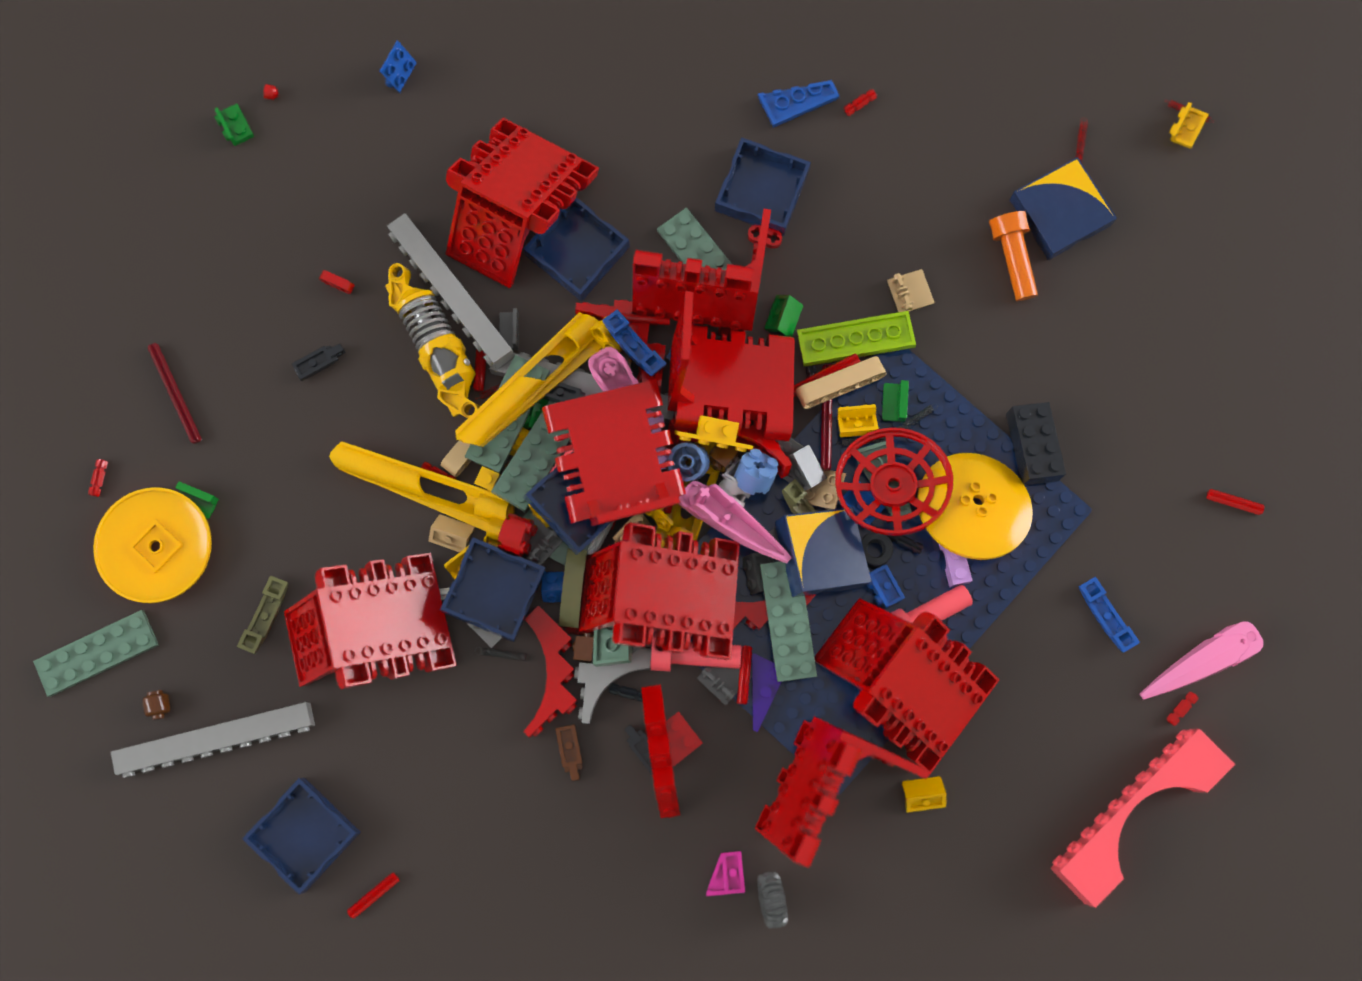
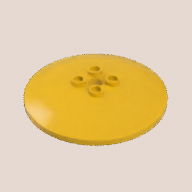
(975, 529)
(126, 538)

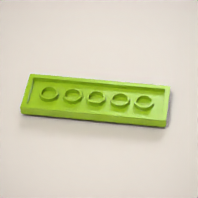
(857, 337)

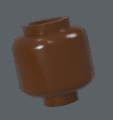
(156, 704)

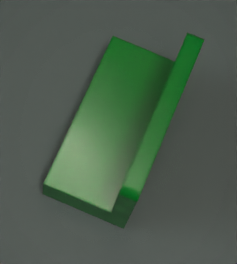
(784, 315)
(895, 401)
(203, 500)

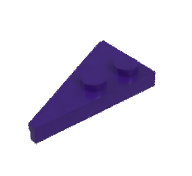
(763, 688)

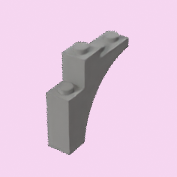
(599, 678)

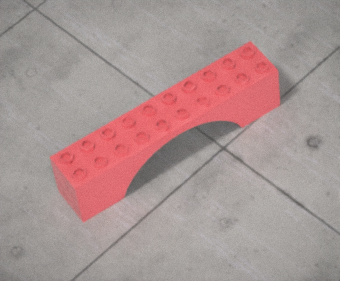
(1092, 862)

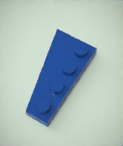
(794, 102)

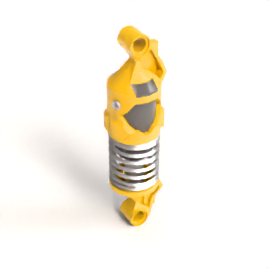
(438, 347)

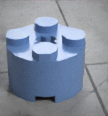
(699, 458)
(756, 472)

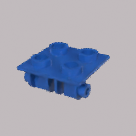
(397, 67)

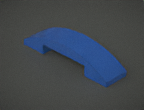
(632, 344)
(1107, 616)

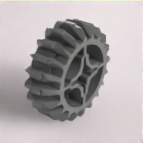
(772, 900)

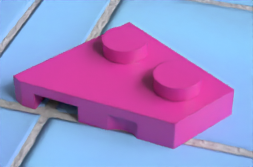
(727, 875)

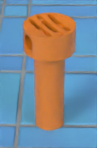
(1010, 230)

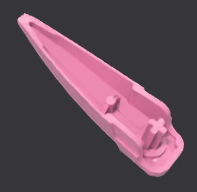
(611, 370)
(728, 517)
(1224, 649)

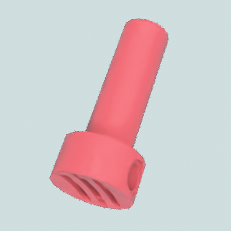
(941, 606)
(662, 660)

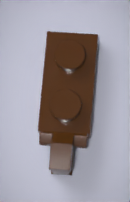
(569, 750)

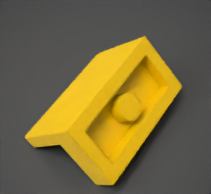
(924, 794)

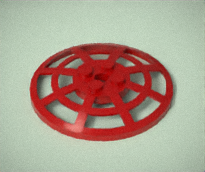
(894, 472)

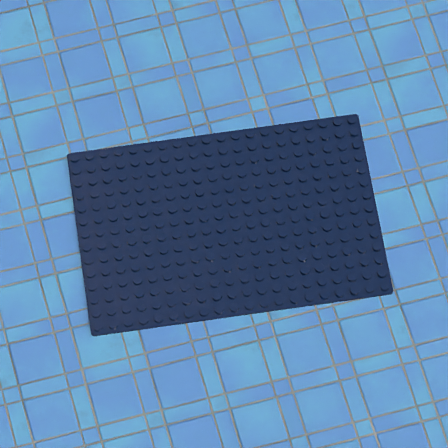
(921, 577)

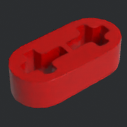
(771, 232)
(336, 282)

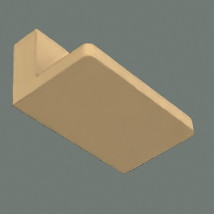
(450, 533)

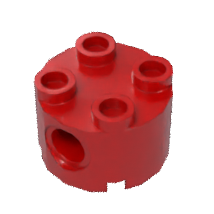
(516, 535)

